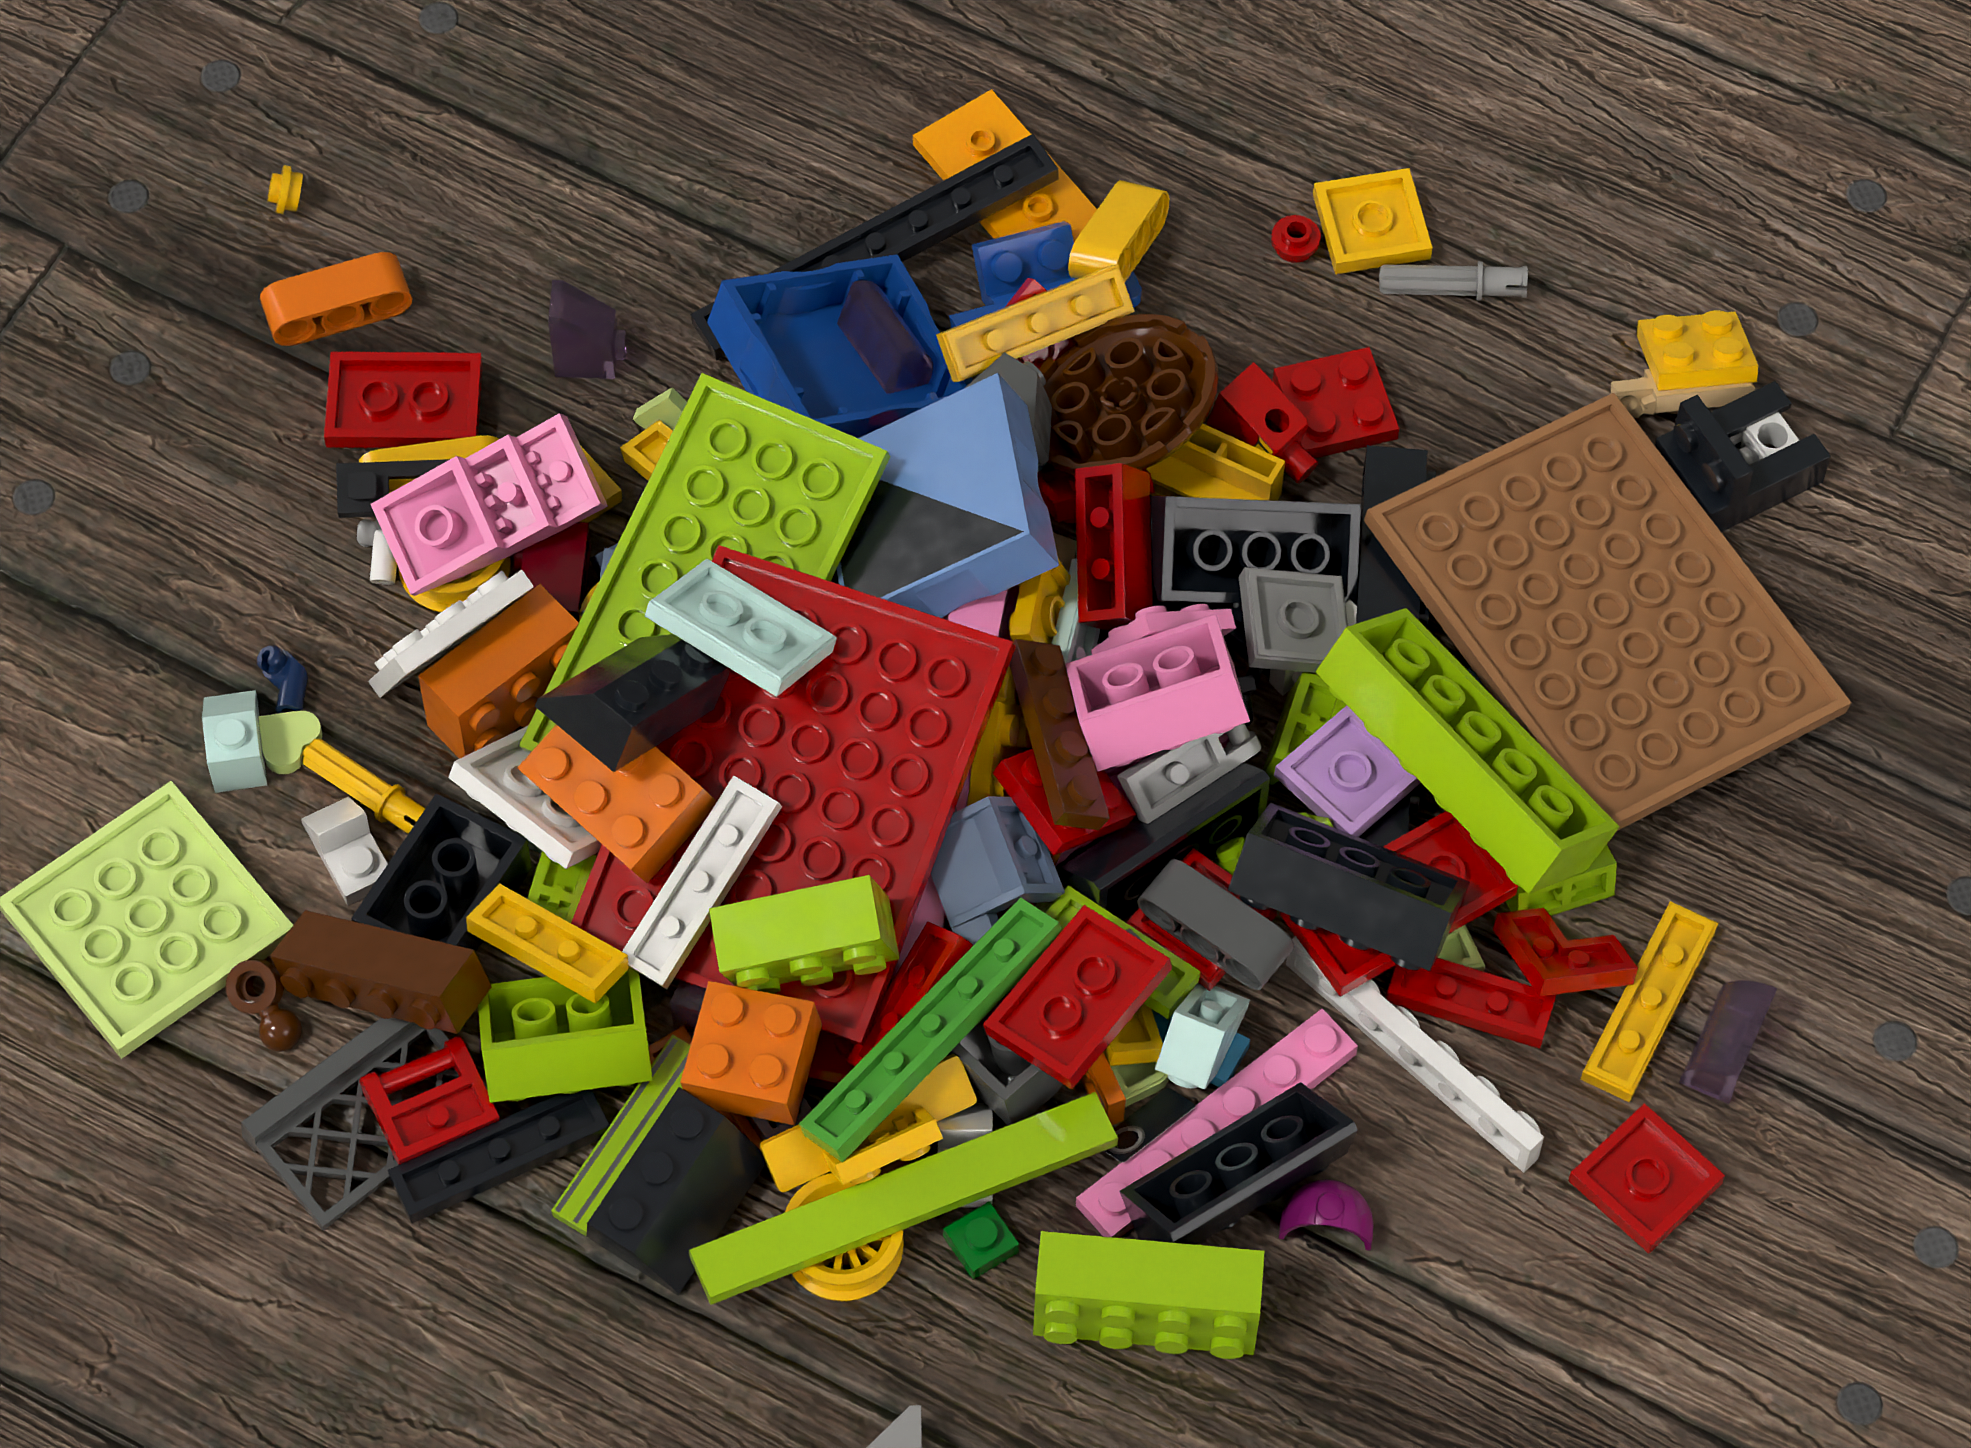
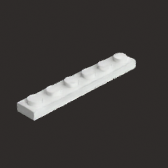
(1429, 1062)

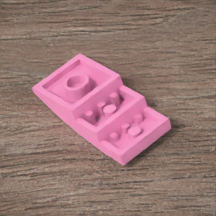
(488, 505)

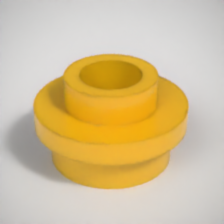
(285, 190)

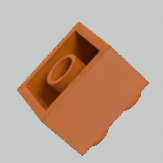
(752, 1052)

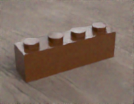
(381, 971)

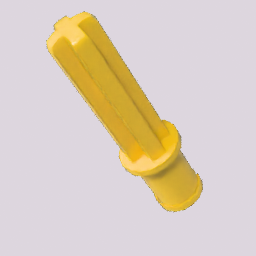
(385, 800)

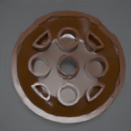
(1128, 393)

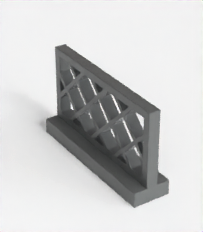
(326, 1086)

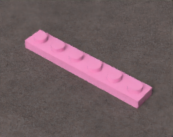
(1302, 1056)

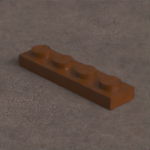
(1057, 736)

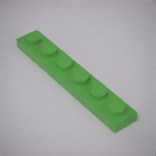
(930, 1030)

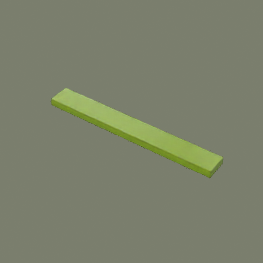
(902, 1198)

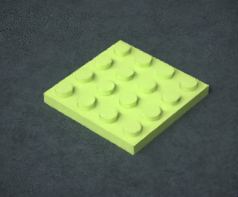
(145, 918)

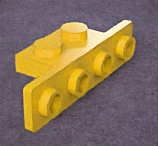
(901, 1135)

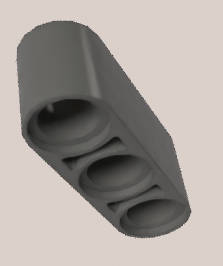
(1215, 924)

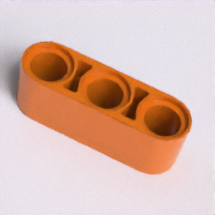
(335, 298)

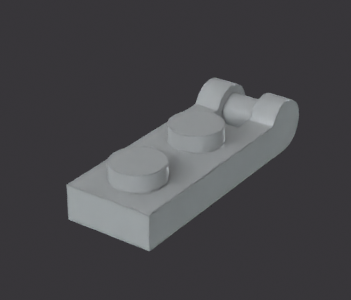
(1176, 774)

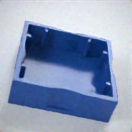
(792, 352)

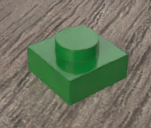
(981, 1240)

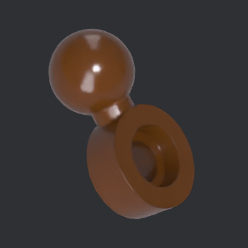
(278, 1027)

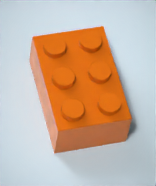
(497, 674)
(634, 812)

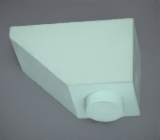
(233, 741)
(1200, 1036)

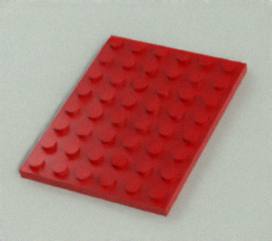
(856, 755)

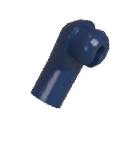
(285, 675)

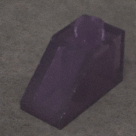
(583, 334)

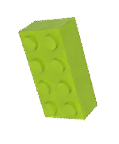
(1148, 1294)

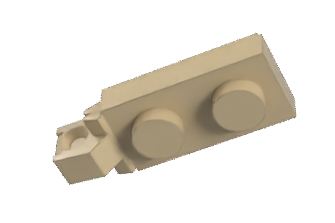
(1642, 395)

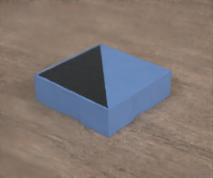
(954, 505)

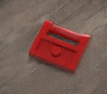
(436, 1114)

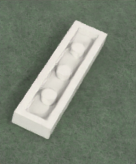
(700, 881)

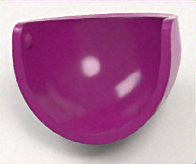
(1328, 1204)

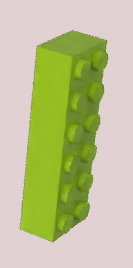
(1466, 750)

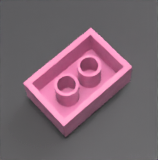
(1156, 693)

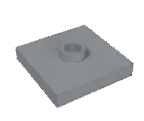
(1291, 617)

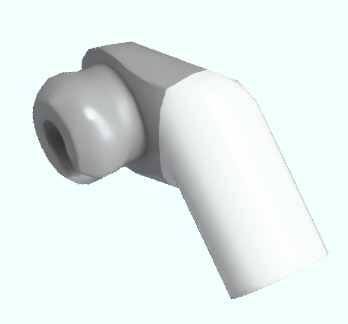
(383, 562)

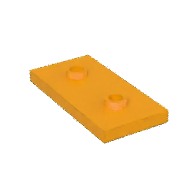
(982, 130)

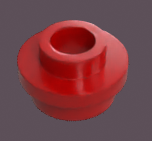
(1295, 249)

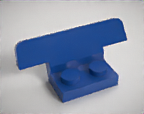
(1011, 259)

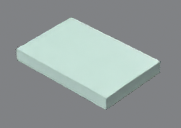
(741, 627)

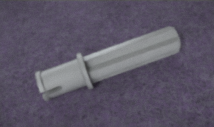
(1454, 280)

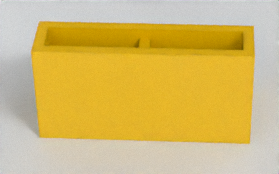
(1218, 468)

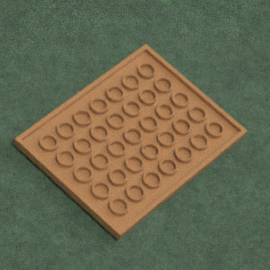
(1607, 611)

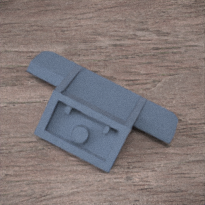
(989, 864)

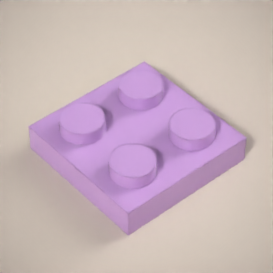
(1346, 774)

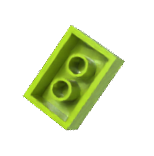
(805, 935)
(554, 1041)

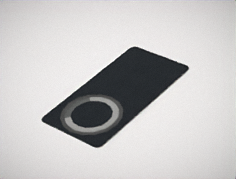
(1149, 1123)

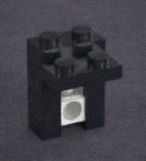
(1725, 460)

